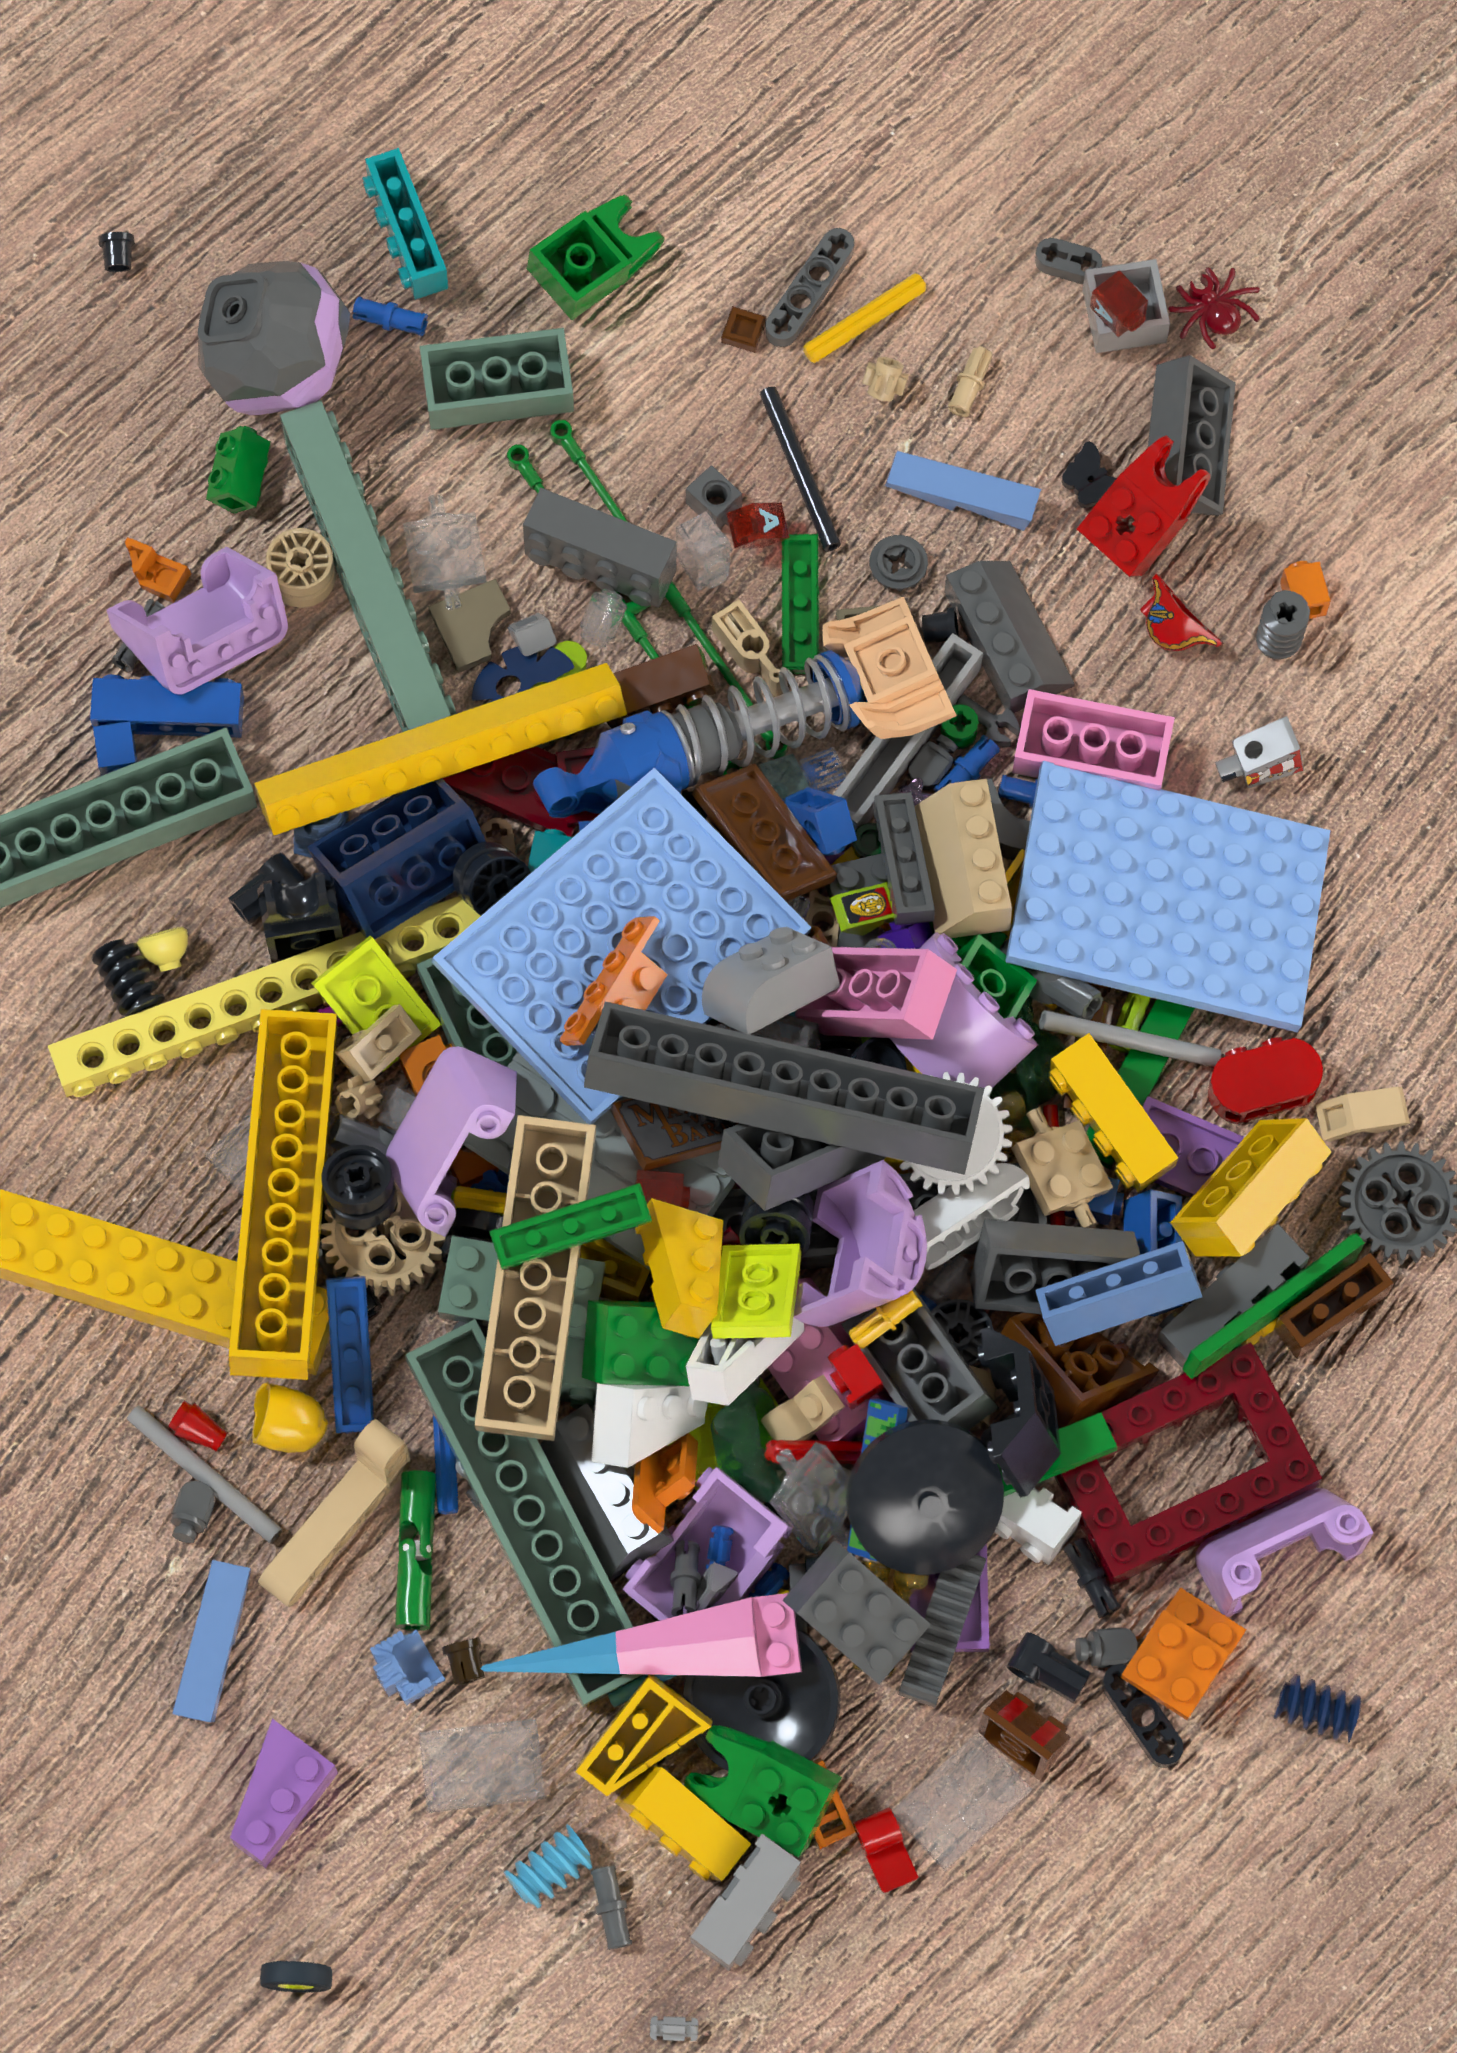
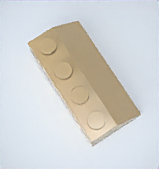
(964, 860)

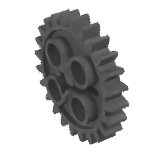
(1370, 1216)

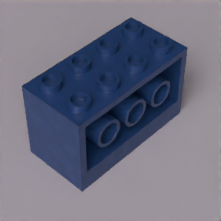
(397, 855)

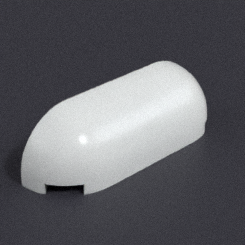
(957, 1220)

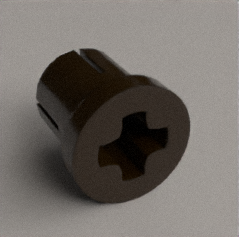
(464, 1660)

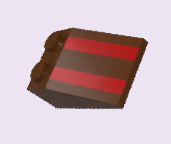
(1023, 1733)

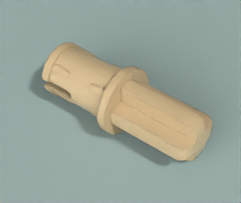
(970, 382)

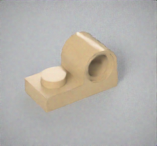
(375, 1048)
(804, 1413)

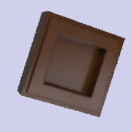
(743, 329)

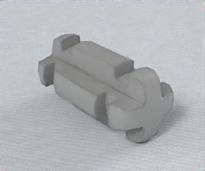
(674, 2028)

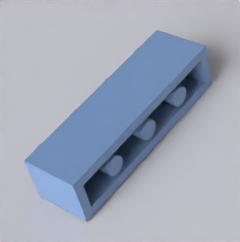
(1118, 1293)

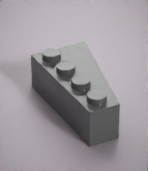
(1237, 1289)

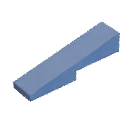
(955, 486)
(212, 1642)

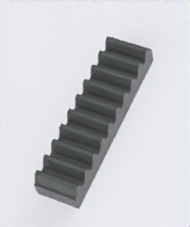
(903, 858)
(938, 1643)

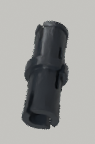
(1092, 1577)

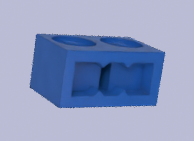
(823, 818)

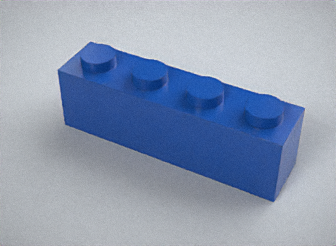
(161, 712)

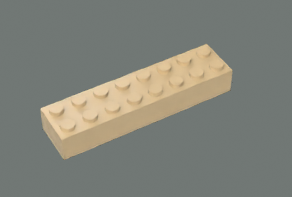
(534, 1298)

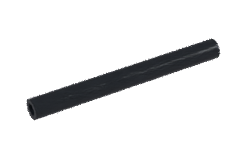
(800, 469)

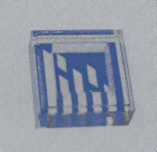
(823, 770)

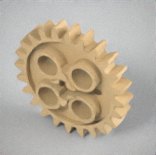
(355, 1254)

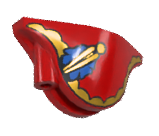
(1172, 623)

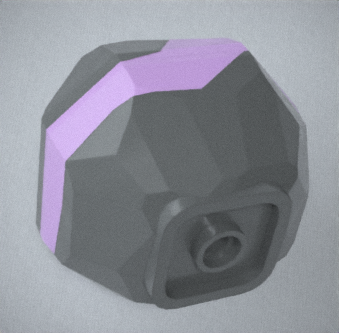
(271, 336)

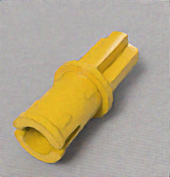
(884, 1318)

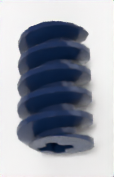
(1318, 1707)

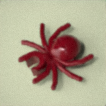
(1214, 306)

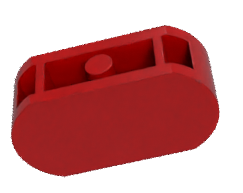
(1265, 1079)

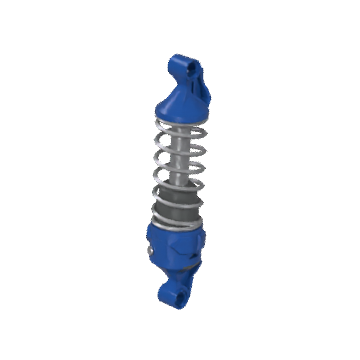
(703, 737)

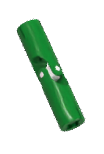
(415, 1556)

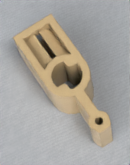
(739, 632)

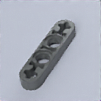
(808, 286)

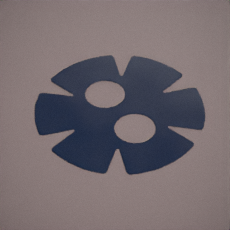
(547, 669)

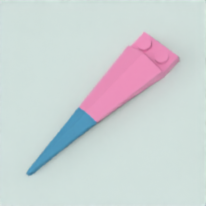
(726, 1640)

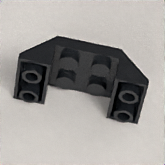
(1030, 1441)

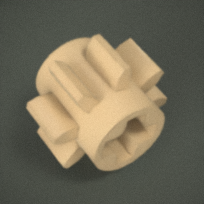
(885, 379)
(358, 1099)

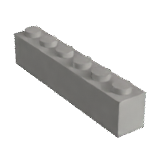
(889, 758)

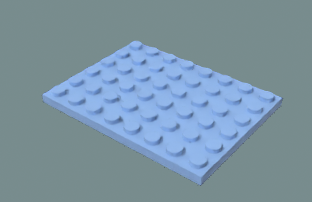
(1169, 897)
(550, 934)

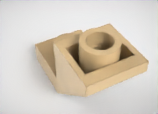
(1362, 1111)

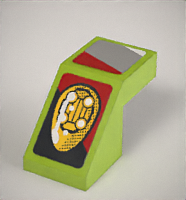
(863, 909)

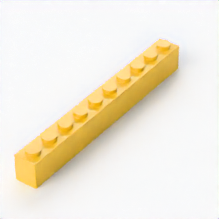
(440, 748)

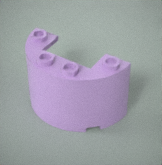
(970, 1032)
(877, 1250)
(752, 1550)

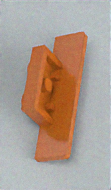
(626, 980)
(663, 1479)

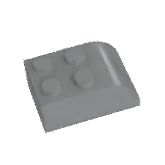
(769, 980)

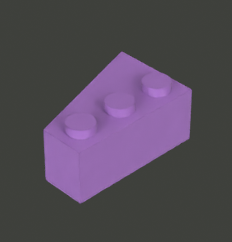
(280, 1793)

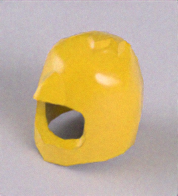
(287, 1419)

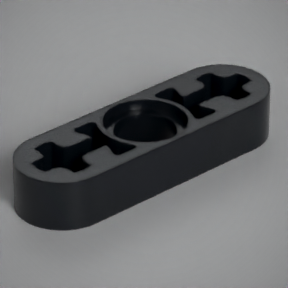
(1149, 1747)

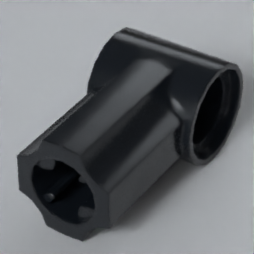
(276, 868)
(1039, 1663)

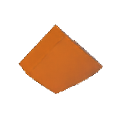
(156, 573)

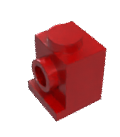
(854, 1375)

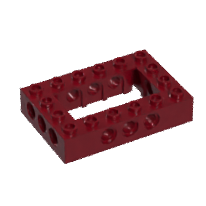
(1284, 1475)

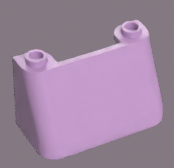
(210, 629)
(457, 1098)
(1231, 1557)

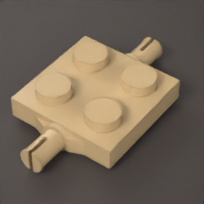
(1062, 1168)

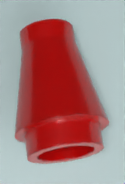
(197, 1426)

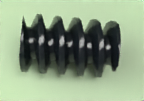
(124, 978)

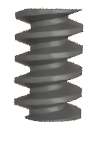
(1282, 625)

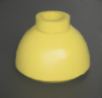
(164, 947)

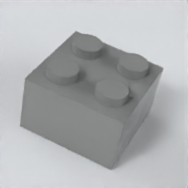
(1147, 280)

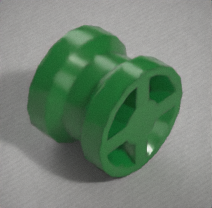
(961, 735)

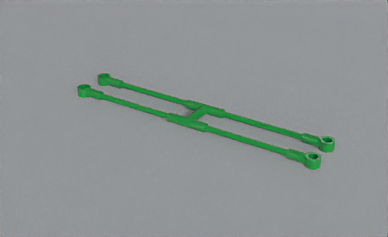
(672, 595)

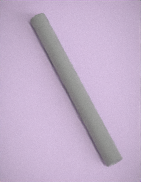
(1130, 1038)
(203, 1472)

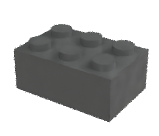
(856, 1612)

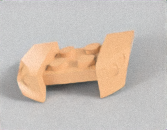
(892, 669)

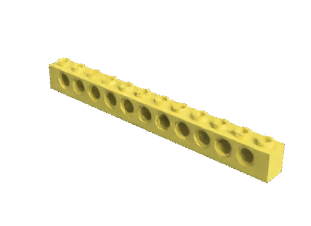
(247, 989)

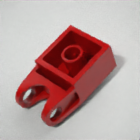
(1152, 501)

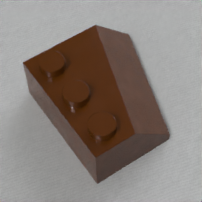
(1084, 1372)

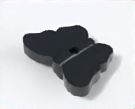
(1085, 468)

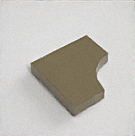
(469, 628)

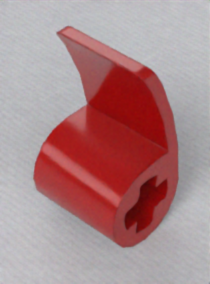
(885, 1850)

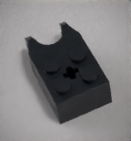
(299, 915)

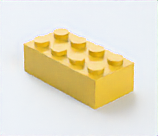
(1113, 1113)
(1251, 1187)

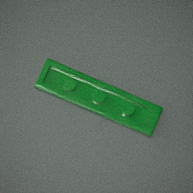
(800, 601)
(570, 1226)

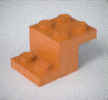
(1183, 1653)

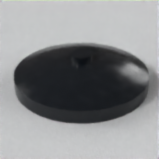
(924, 1497)
(784, 1708)

